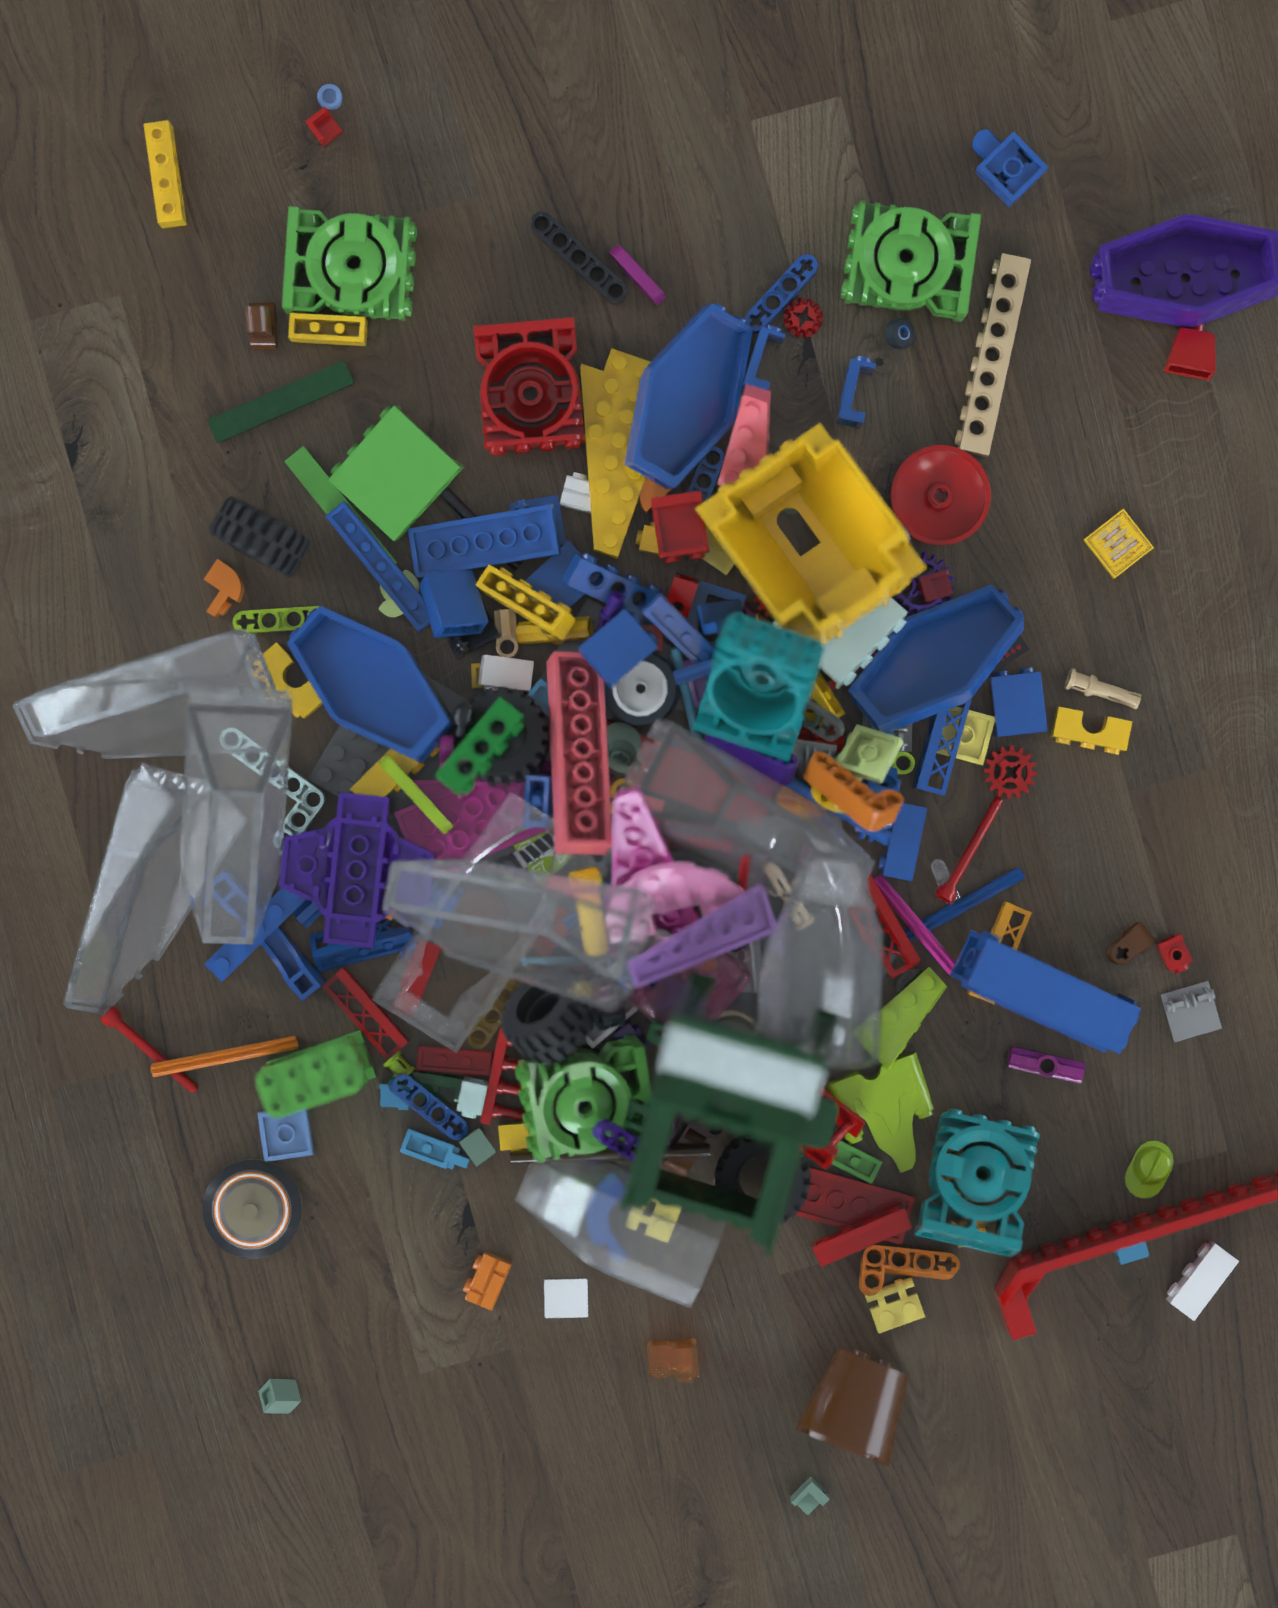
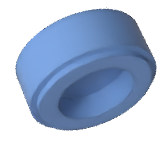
(329, 97)

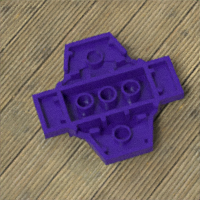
(348, 867)

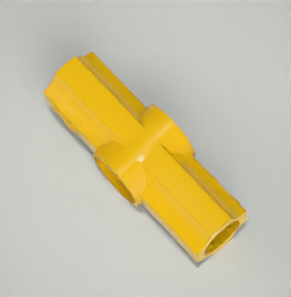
(531, 634)

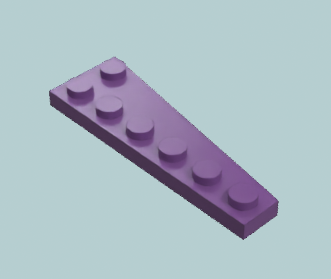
(722, 930)

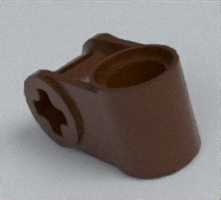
(1133, 941)

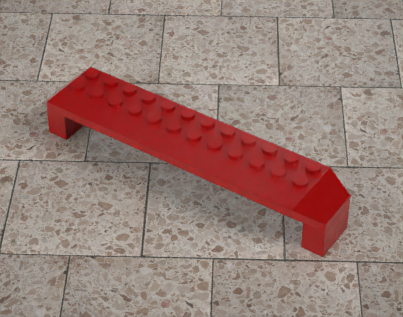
(1028, 1268)

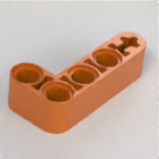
(851, 795)
(909, 1268)

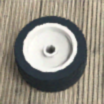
(657, 700)

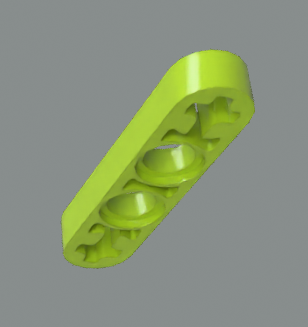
(281, 619)
(416, 794)

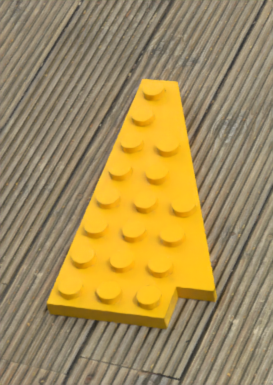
(608, 417)

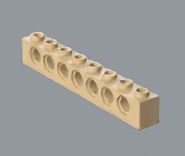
(1018, 270)

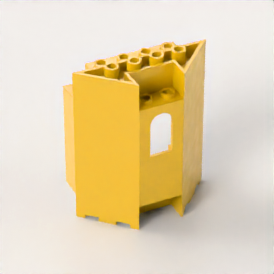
(861, 545)

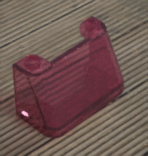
(664, 997)

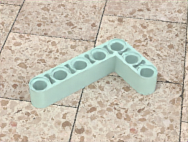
(302, 804)

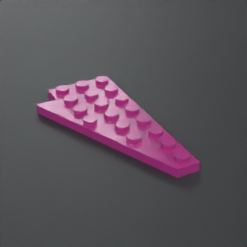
(467, 815)
(639, 846)

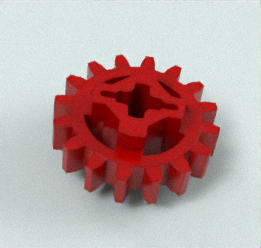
(1002, 763)

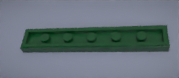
(280, 402)

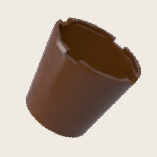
(857, 1406)

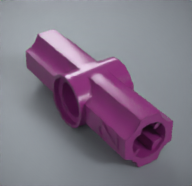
(1061, 1067)

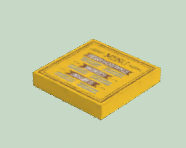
(1118, 543)

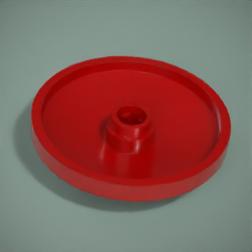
(940, 495)

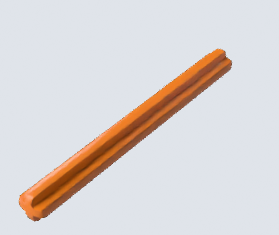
(224, 1056)

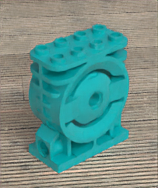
(759, 686)
(954, 1133)

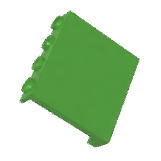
(394, 473)

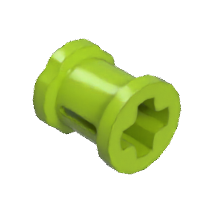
(398, 1064)

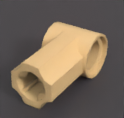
(506, 625)

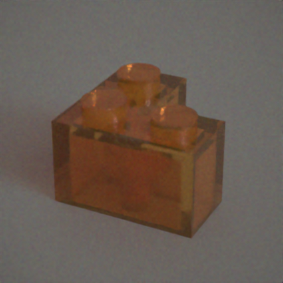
(673, 1357)

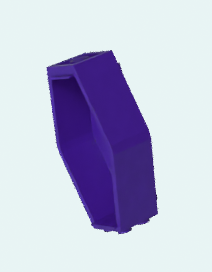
(1193, 247)

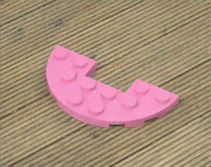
(682, 886)

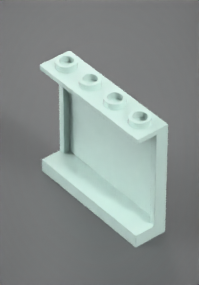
(859, 641)

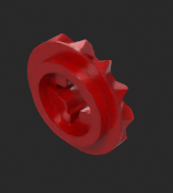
(792, 322)

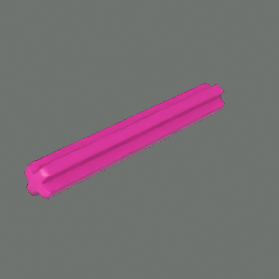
(915, 924)

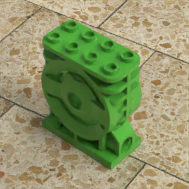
(868, 287)
(386, 300)
(315, 1075)
(544, 1080)

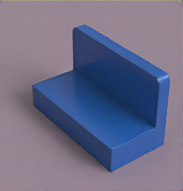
(714, 615)

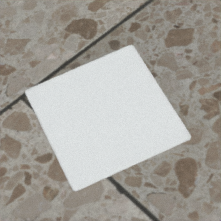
(566, 1298)

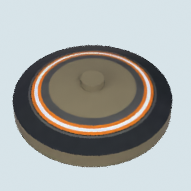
(252, 1208)

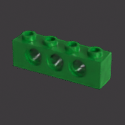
(499, 713)

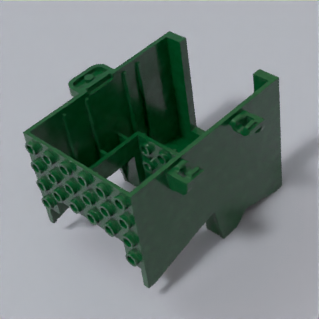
(735, 1082)

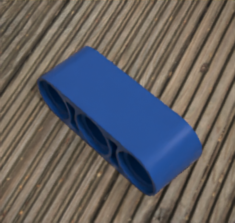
(708, 470)

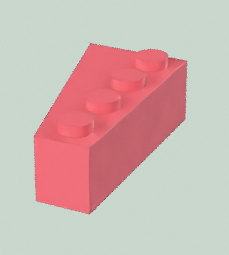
(749, 436)

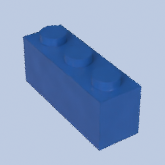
(905, 843)

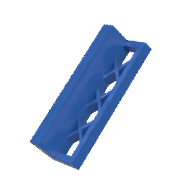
(931, 747)
(337, 955)

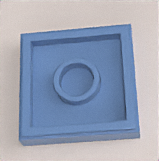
(285, 1136)

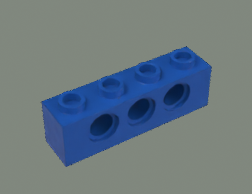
(583, 566)

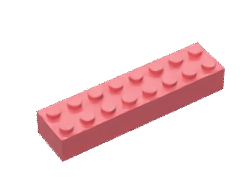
(578, 756)

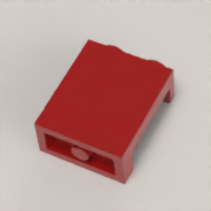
(679, 526)

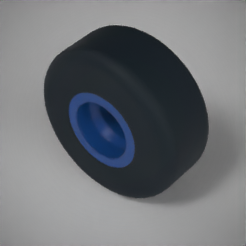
(893, 333)

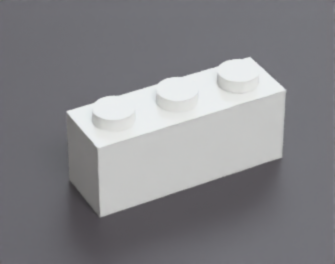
(1201, 1279)

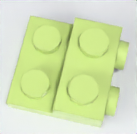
(869, 753)

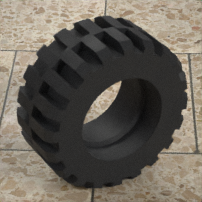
(259, 536)
(535, 744)
(546, 1023)
(748, 1146)

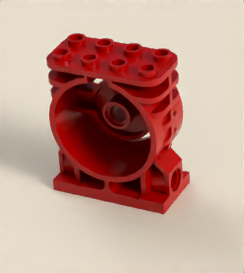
(498, 430)

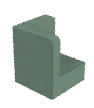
(477, 1146)
(279, 1396)
(809, 1496)

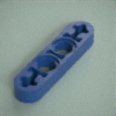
(779, 292)
(426, 1109)

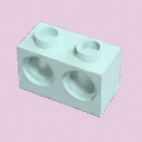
(472, 1096)

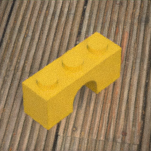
(304, 698)
(1068, 727)

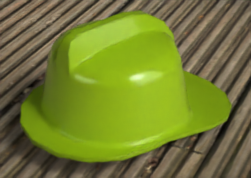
(1149, 1169)

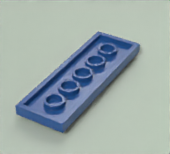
(485, 540)

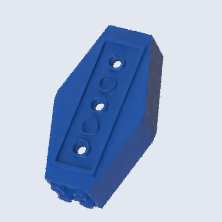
(1045, 993)

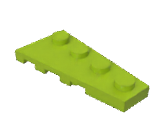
(905, 1013)

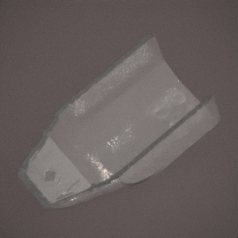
(825, 959)
(645, 1246)

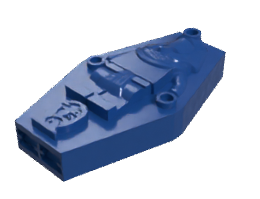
(689, 396)
(937, 659)
(370, 684)

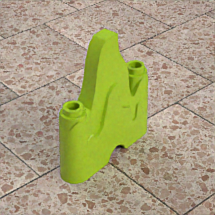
(887, 1105)

